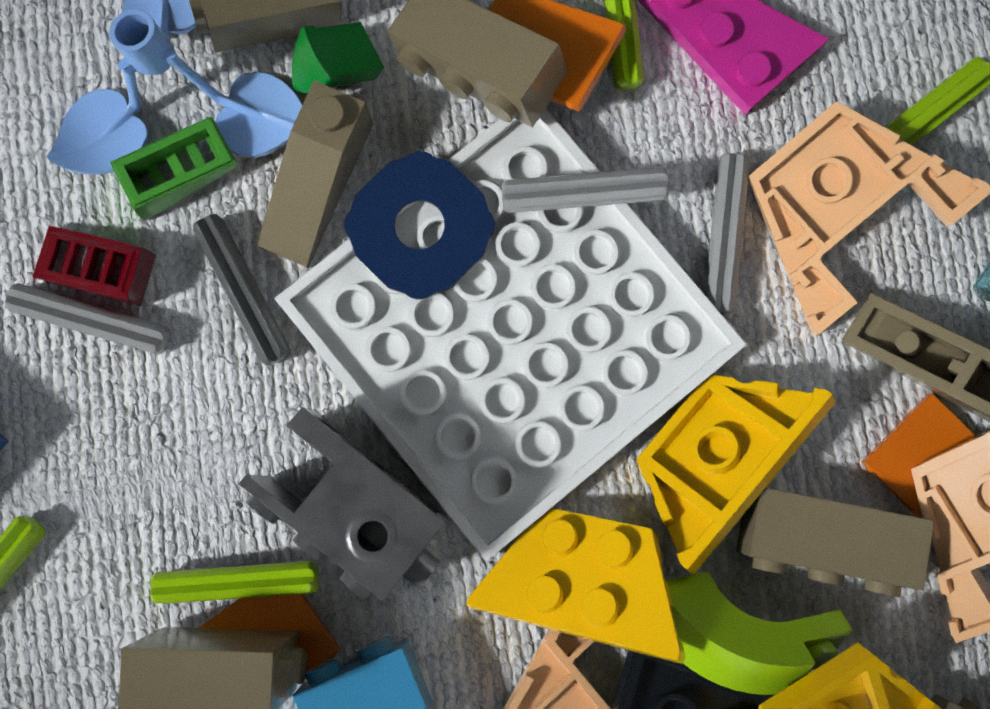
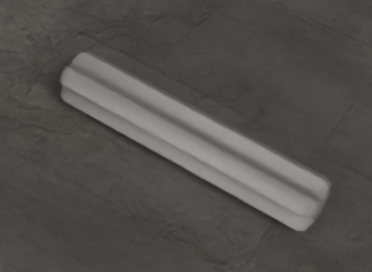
(585, 189)
(727, 231)
(87, 318)

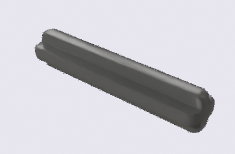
(241, 289)

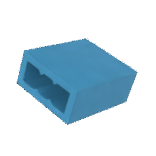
(380, 679)

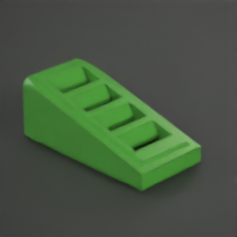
(150, 157)

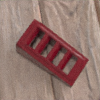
(133, 275)

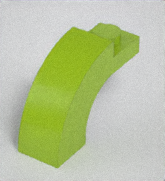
(746, 650)

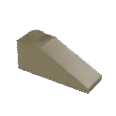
(314, 172)
(924, 353)

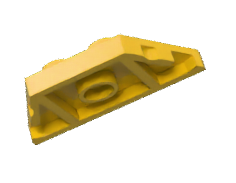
(723, 455)
(587, 582)
(851, 682)

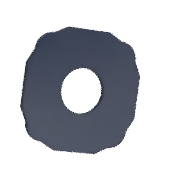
(427, 270)

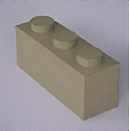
(480, 56)
(836, 541)

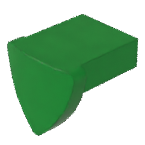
(334, 57)

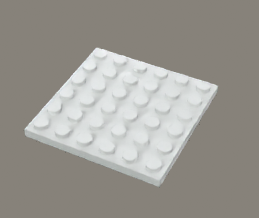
(534, 358)

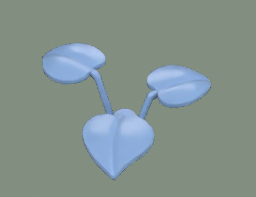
(104, 124)

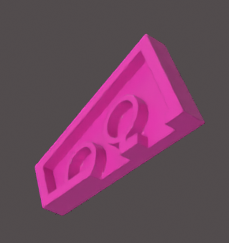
(738, 43)

